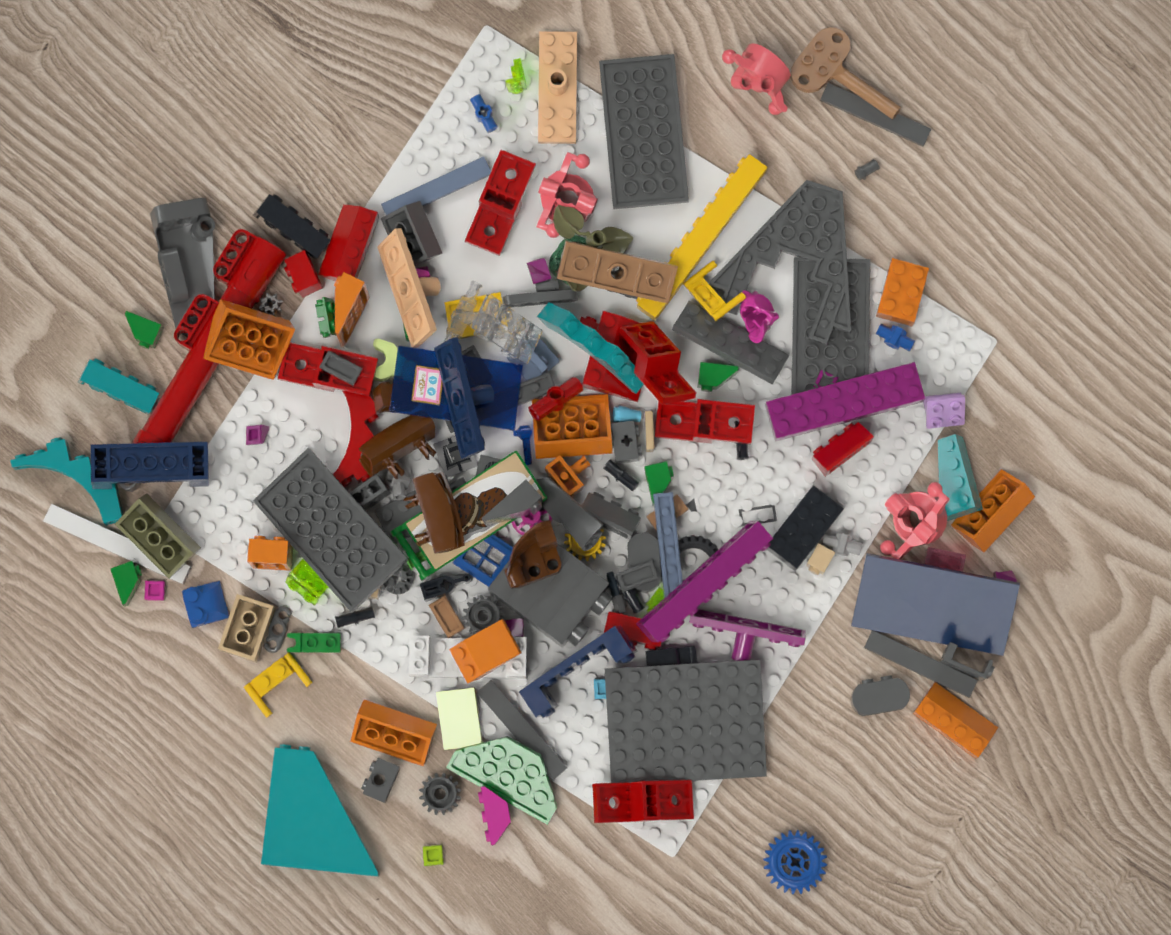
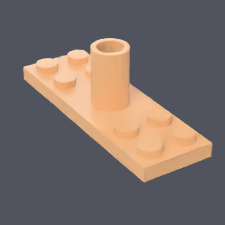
(557, 102)
(408, 288)

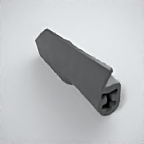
(571, 514)

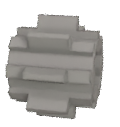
(276, 303)

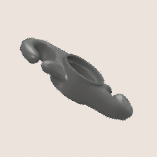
(278, 638)

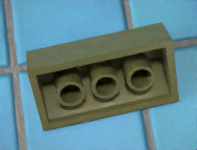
(157, 536)

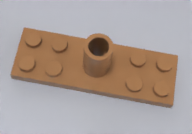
(634, 277)

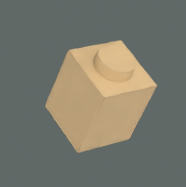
(820, 559)

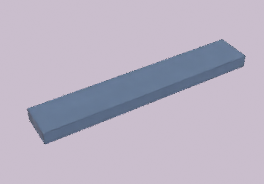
(441, 186)
(667, 541)

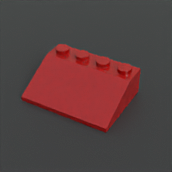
(596, 375)

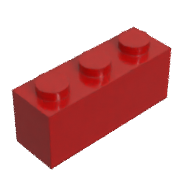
(629, 625)

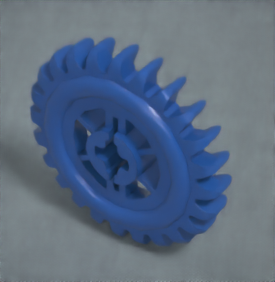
(782, 847)

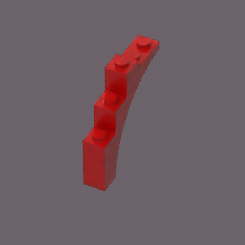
(361, 412)

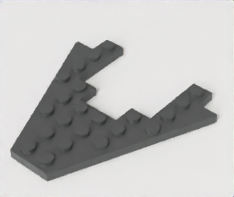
(809, 228)

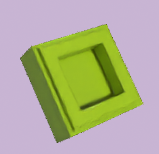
(433, 855)

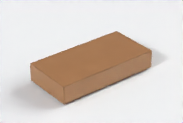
(446, 617)

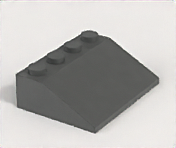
(517, 504)

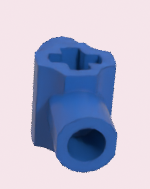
(487, 121)
(895, 337)

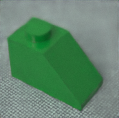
(144, 330)
(714, 375)
(658, 478)
(126, 580)

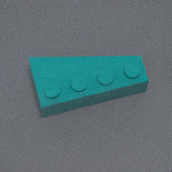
(118, 386)
(957, 478)

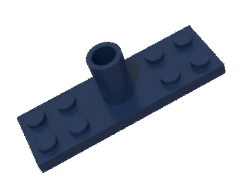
(462, 397)

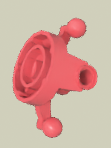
(761, 73)
(563, 181)
(929, 508)

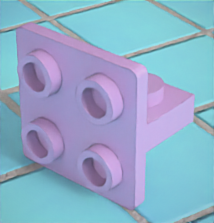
(944, 410)

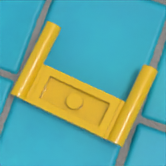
(707, 295)
(273, 677)

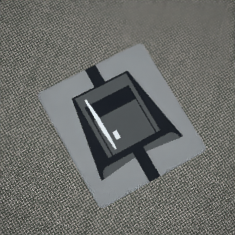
(450, 458)

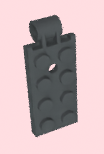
(396, 513)

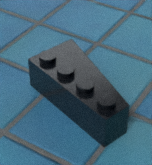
(292, 226)

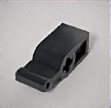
(434, 588)
(671, 656)

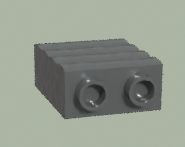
(558, 602)

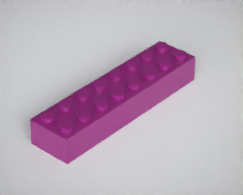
(844, 401)
(704, 581)

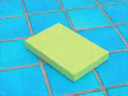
(459, 718)

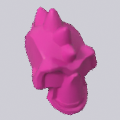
(757, 314)

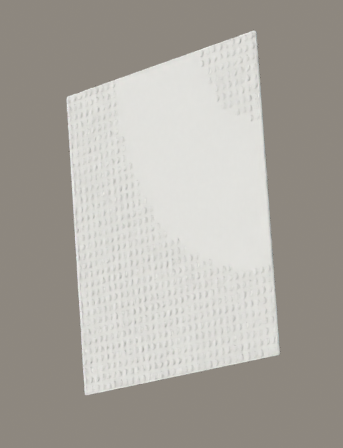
(776, 474)

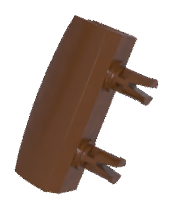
(395, 443)
(438, 512)

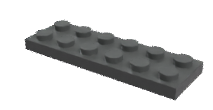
(730, 343)

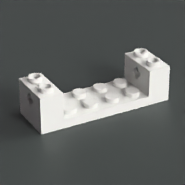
(433, 659)

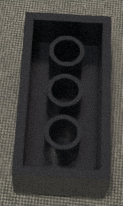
(804, 528)

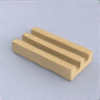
(649, 431)

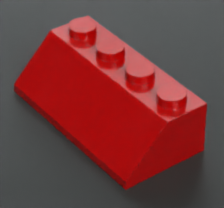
(349, 242)

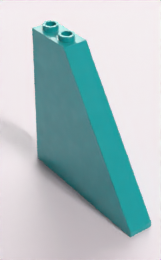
(308, 821)

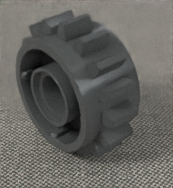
(478, 606)
(440, 783)

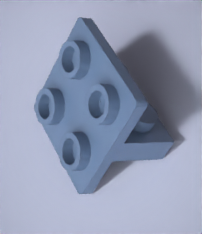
(539, 363)

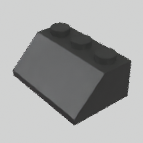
(416, 230)
(612, 515)

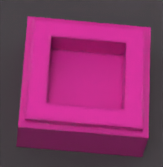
(154, 591)

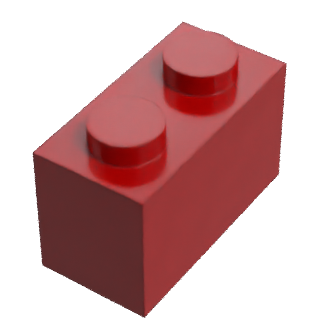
(303, 274)

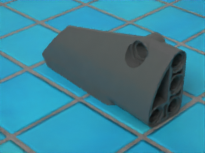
(185, 253)

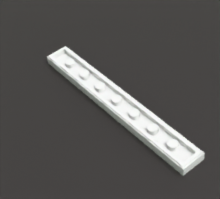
(105, 539)

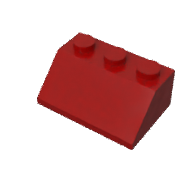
(841, 448)

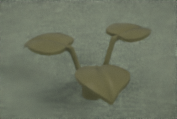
(570, 221)

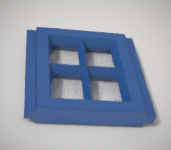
(485, 559)

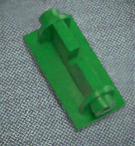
(326, 308)

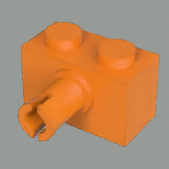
(566, 475)

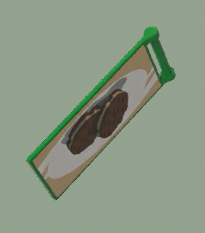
(472, 502)

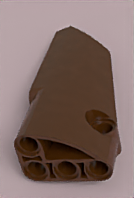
(531, 553)

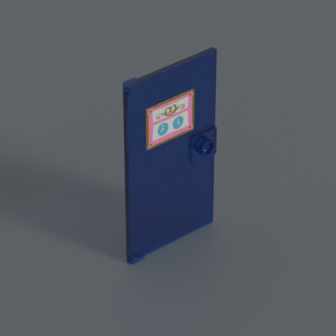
(420, 390)

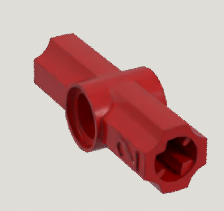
(555, 398)

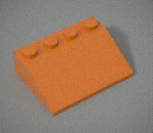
(350, 301)
(248, 339)
(575, 430)

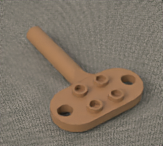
(824, 61)

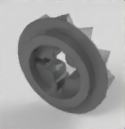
(400, 587)

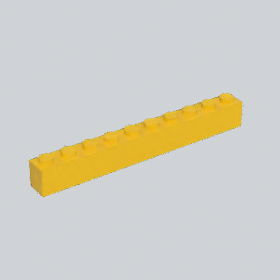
(709, 227)

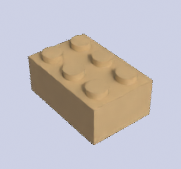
(246, 628)

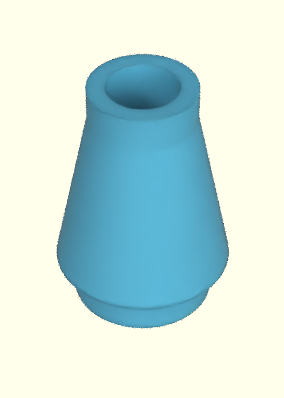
(624, 414)

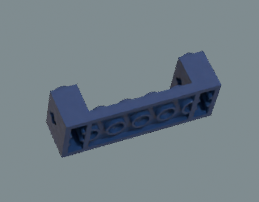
(149, 463)
(538, 696)

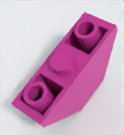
(495, 814)

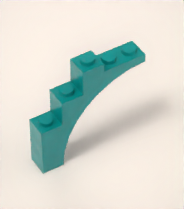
(592, 343)
(59, 460)

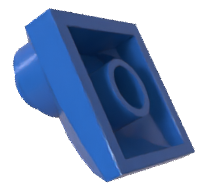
(205, 604)

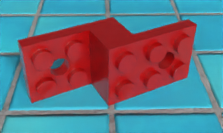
(500, 202)
(657, 362)
(317, 378)
(705, 421)
(643, 801)

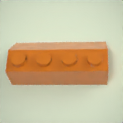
(1001, 503)
(955, 720)
(393, 732)

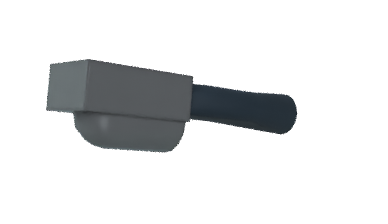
(618, 601)

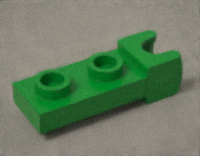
(315, 642)

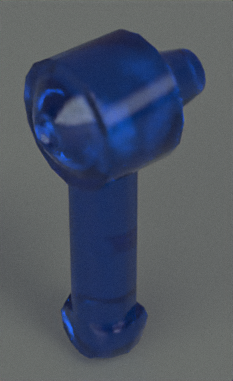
(524, 433)

